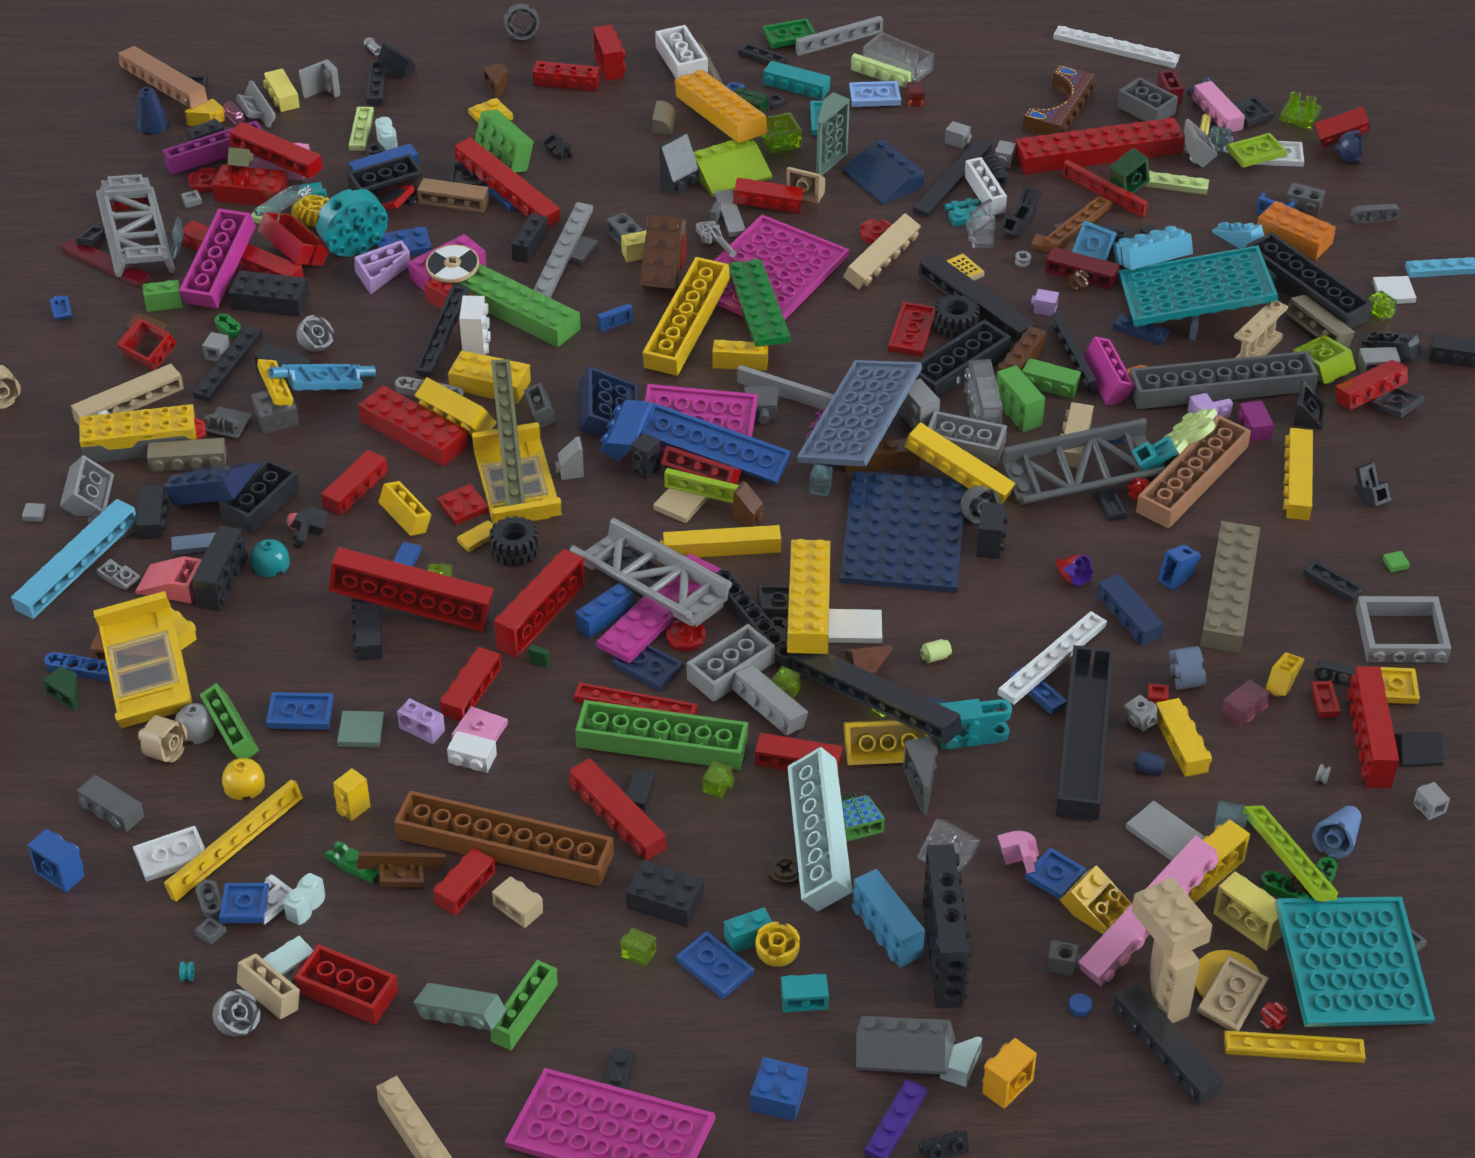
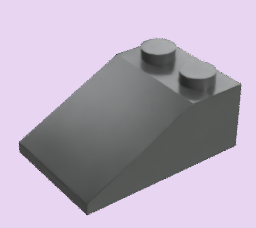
(919, 769)

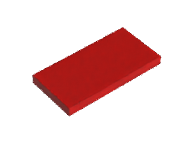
(912, 329)

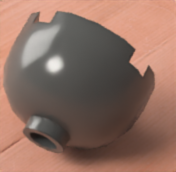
(973, 499)

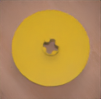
(1211, 964)

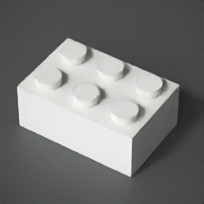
(474, 325)

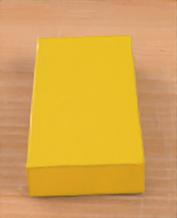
(475, 537)

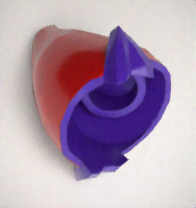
(1076, 569)

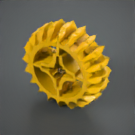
(308, 209)

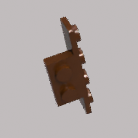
(400, 868)

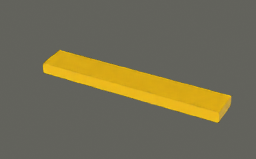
(1294, 1046)

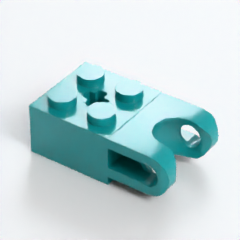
(979, 722)

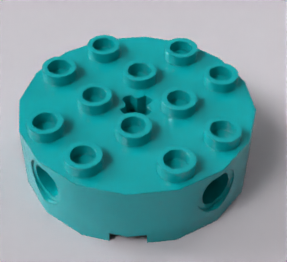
(352, 222)

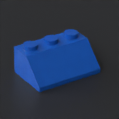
(624, 428)

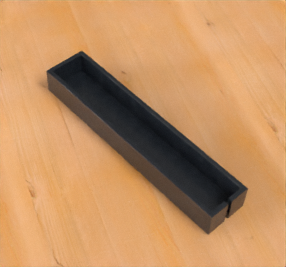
(1085, 734)

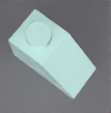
(963, 1061)

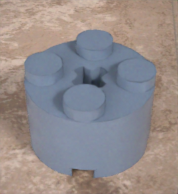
(1187, 668)

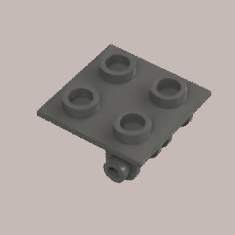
(227, 422)

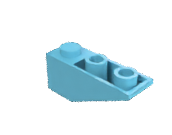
(1238, 233)

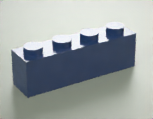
(1130, 610)

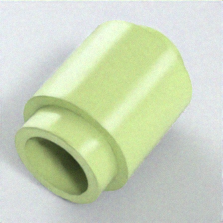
(935, 650)

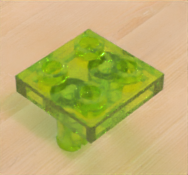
(1300, 112)

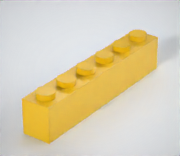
(956, 462)
(1299, 474)

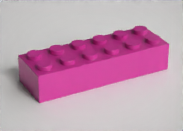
(217, 258)

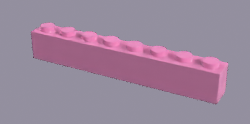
(1128, 932)

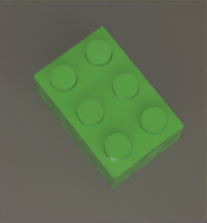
(1020, 398)

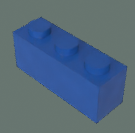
(604, 610)

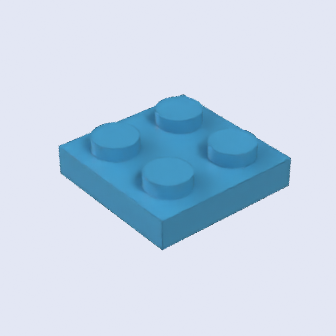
(1094, 241)

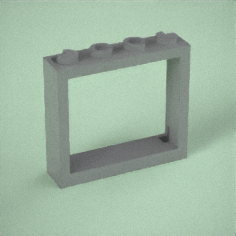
(1402, 606)

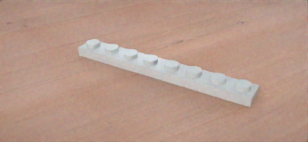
(1116, 46)
(1051, 658)

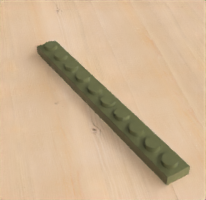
(507, 432)

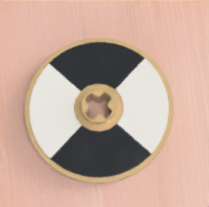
(452, 263)

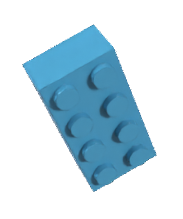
(888, 918)

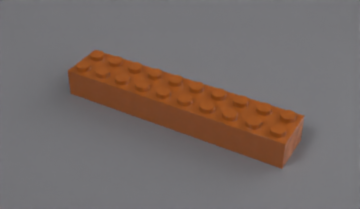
(505, 838)

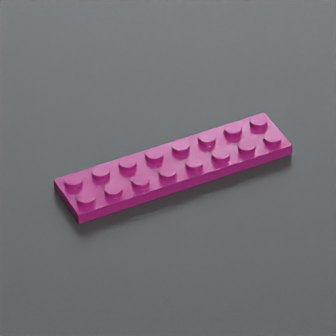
(646, 620)

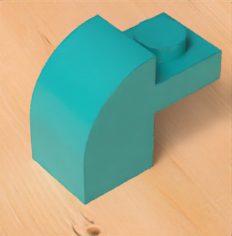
(1154, 455)

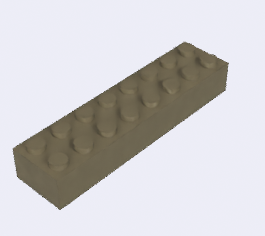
(1230, 587)

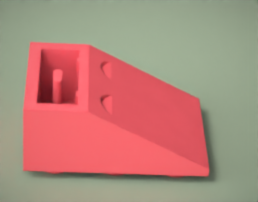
(171, 576)

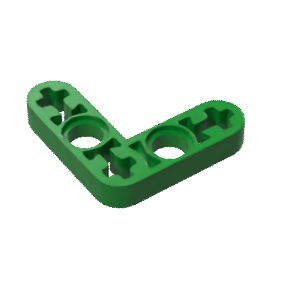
(1278, 879)

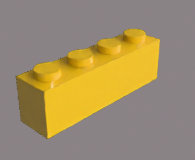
(1183, 738)

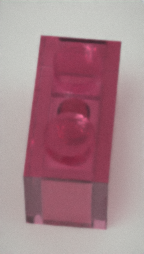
(1245, 703)

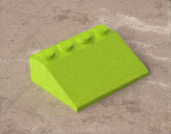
(726, 161)

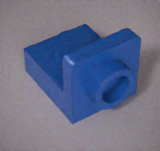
(60, 308)

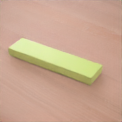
(361, 129)

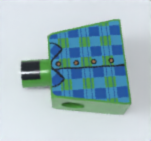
(861, 817)

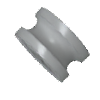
(1022, 259)
(1323, 774)

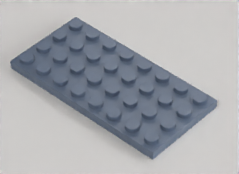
(859, 413)

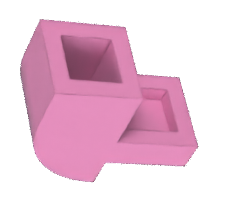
(1018, 847)

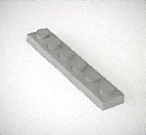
(839, 35)

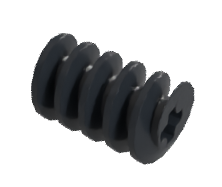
(997, 170)

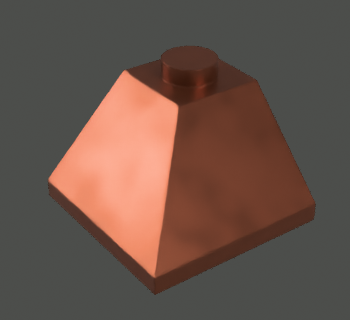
(868, 657)

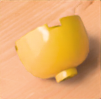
(243, 779)
(777, 944)

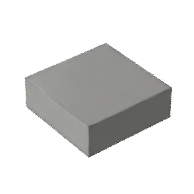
(191, 198)
(33, 512)

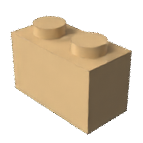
(517, 901)

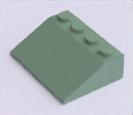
(832, 132)

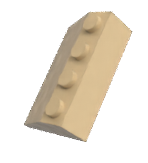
(1173, 982)

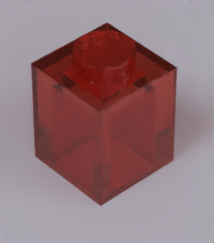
(915, 94)

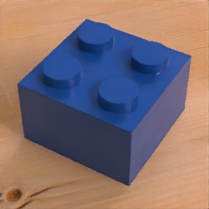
(56, 860)
(778, 1089)

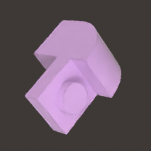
(1203, 401)

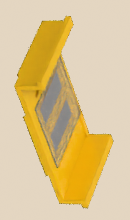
(539, 490)
(143, 659)

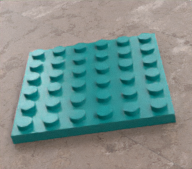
(1353, 961)

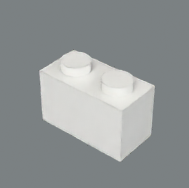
(471, 751)

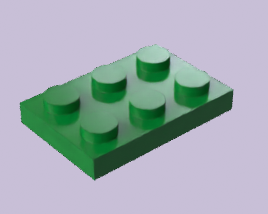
(787, 32)

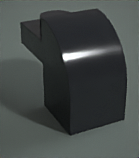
(1369, 488)
(307, 520)

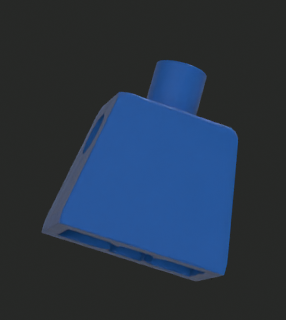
(1178, 566)

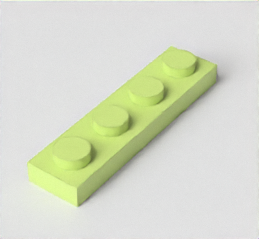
(880, 70)
(1178, 183)

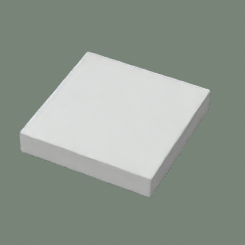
(1397, 287)

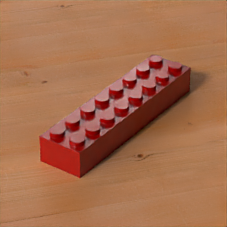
(410, 589)

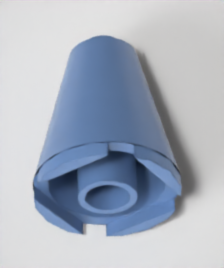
(1338, 832)

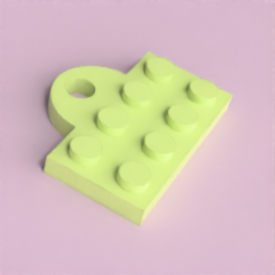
(1192, 428)

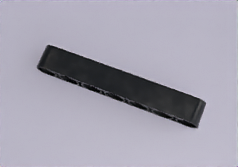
(749, 612)

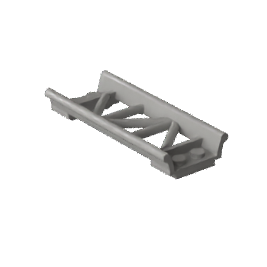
(121, 190)
(691, 609)

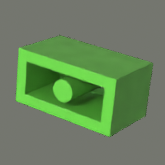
(162, 295)

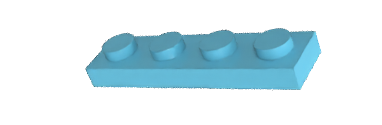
(1440, 267)

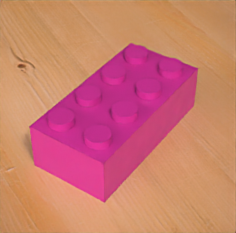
(417, 266)

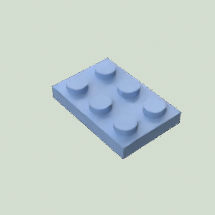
(874, 93)

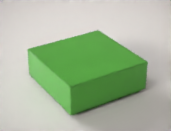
(1396, 561)

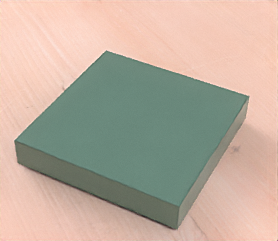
(360, 729)

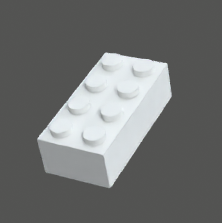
(680, 51)

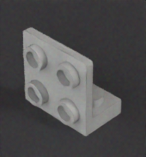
(319, 78)

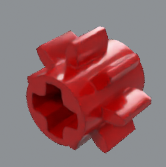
(1136, 487)
(1274, 1015)

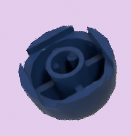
(1350, 147)

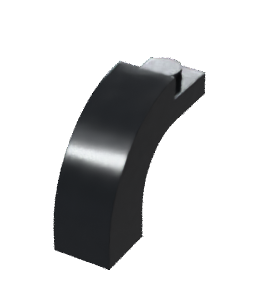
(1023, 214)

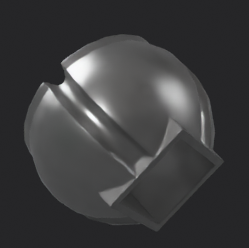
(515, 30)

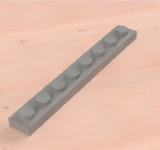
(563, 249)

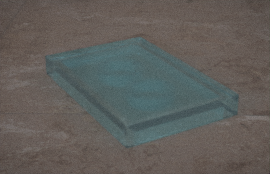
(283, 199)

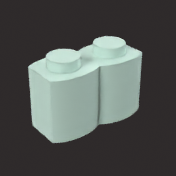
(386, 133)
(304, 899)

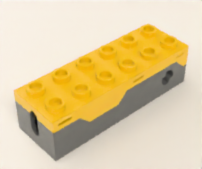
(128, 432)

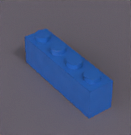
(384, 156)

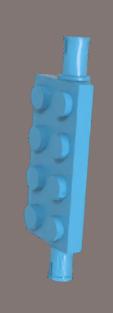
(323, 375)

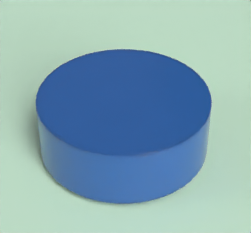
(1080, 1005)

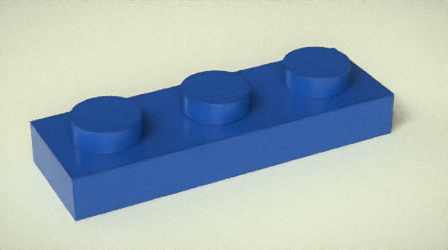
(1045, 696)

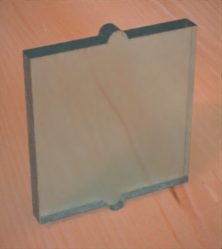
(176, 237)

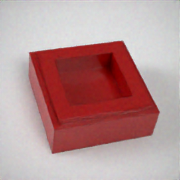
(1157, 693)

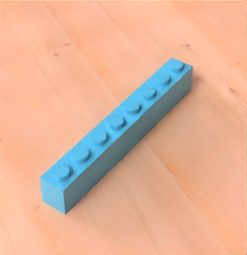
(74, 559)

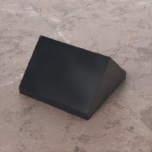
(395, 61)
(1309, 408)
(1420, 748)

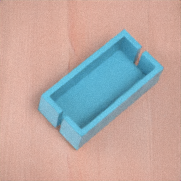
(1152, 247)

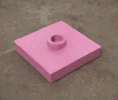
(481, 724)

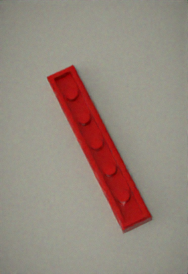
(1105, 188)
(627, 698)

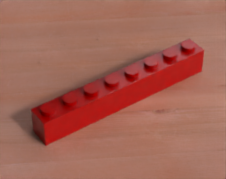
(505, 181)
(253, 258)

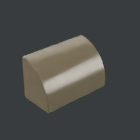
(663, 118)

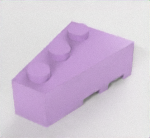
(381, 265)

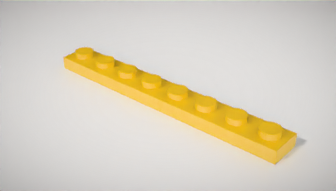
(233, 840)

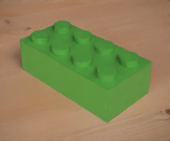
(504, 140)

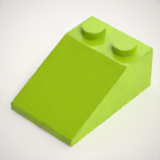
(1329, 358)

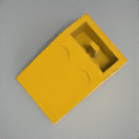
(1095, 900)

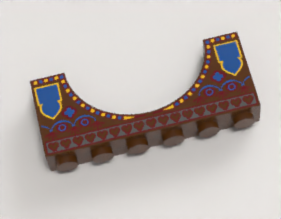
(1053, 120)

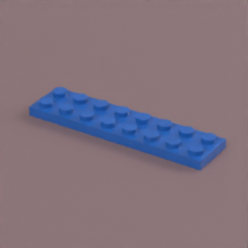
(716, 443)

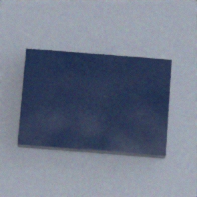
(650, 667)

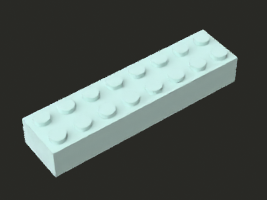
(819, 829)

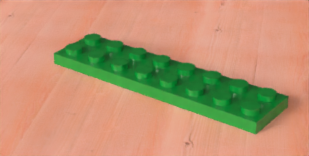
(758, 303)

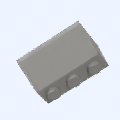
(86, 488)

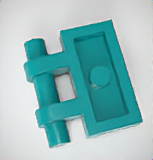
(960, 216)

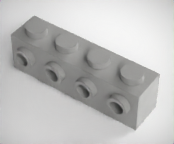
(769, 700)

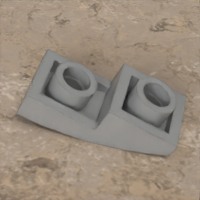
(116, 575)

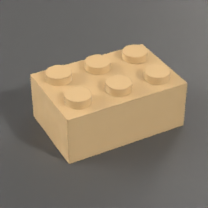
(1171, 918)

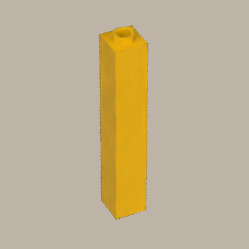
(725, 541)

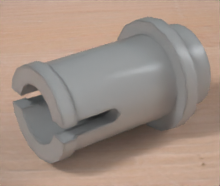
(370, 44)

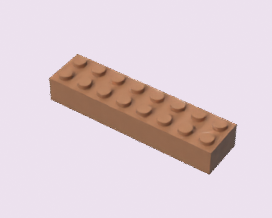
(1192, 472)

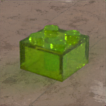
(782, 133)

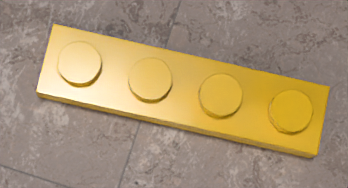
(276, 386)

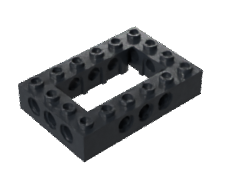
(945, 926)

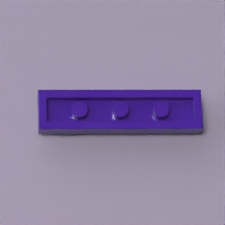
(895, 1120)

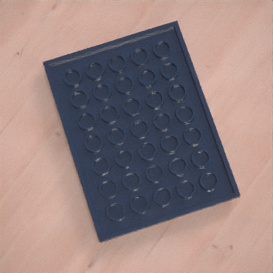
(903, 532)

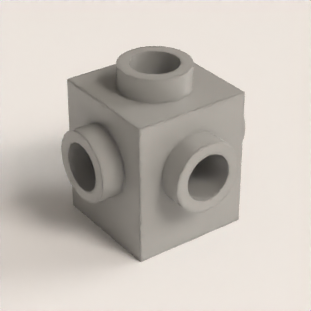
(1141, 713)

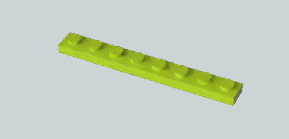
(1290, 853)

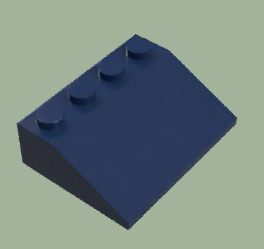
(885, 172)
(598, 398)
(209, 483)

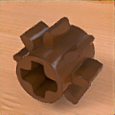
(1078, 279)

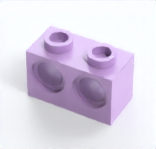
(421, 721)

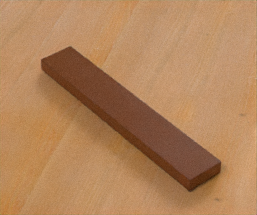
(1073, 225)

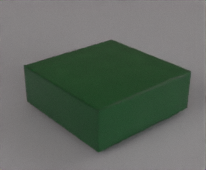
(539, 656)

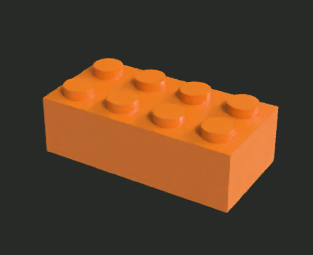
(1298, 229)

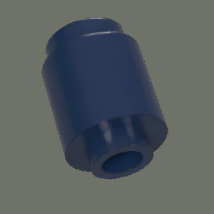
(1149, 763)

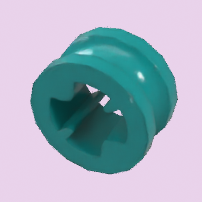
(186, 971)

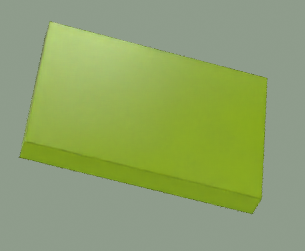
(1256, 150)

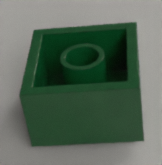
(1130, 171)

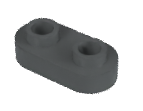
(209, 898)

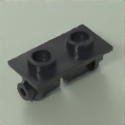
(555, 144)
(945, 1147)

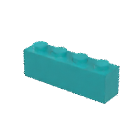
(796, 80)

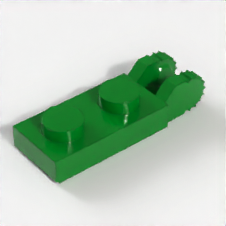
(348, 862)

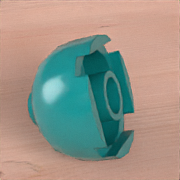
(269, 558)

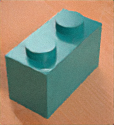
(742, 930)
(804, 993)

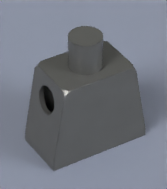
(767, 402)

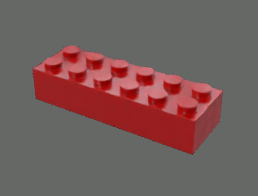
(413, 425)
(539, 603)
(1373, 727)

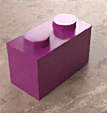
(1256, 418)

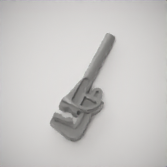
(711, 233)

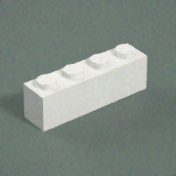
(985, 184)

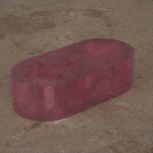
(233, 112)

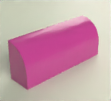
(1108, 370)

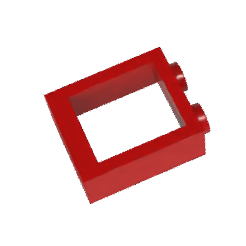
(140, 329)

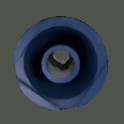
(150, 113)

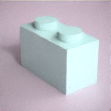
(289, 957)

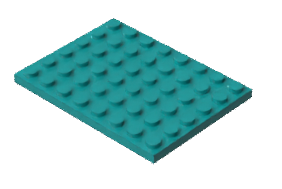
(1197, 286)

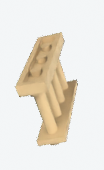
(1259, 333)

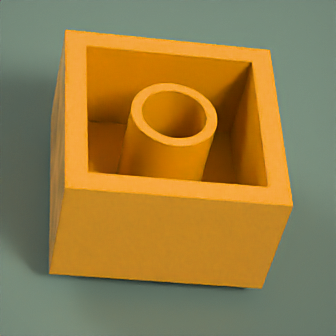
(1009, 1072)

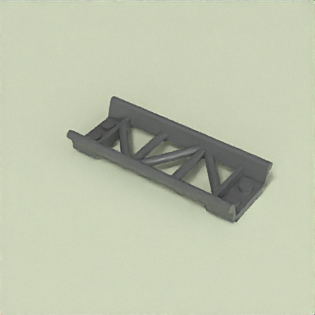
(1021, 469)

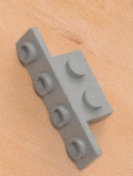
(255, 105)

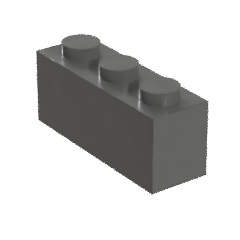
(110, 803)

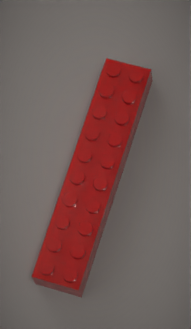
(1098, 145)

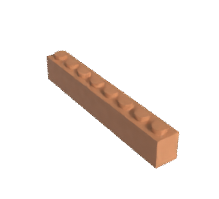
(162, 77)

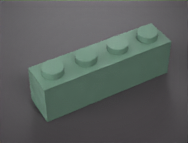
(459, 1006)

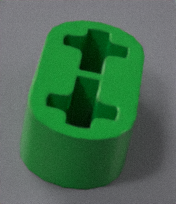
(227, 326)

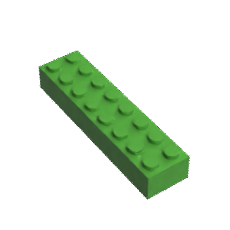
(523, 306)
(661, 734)

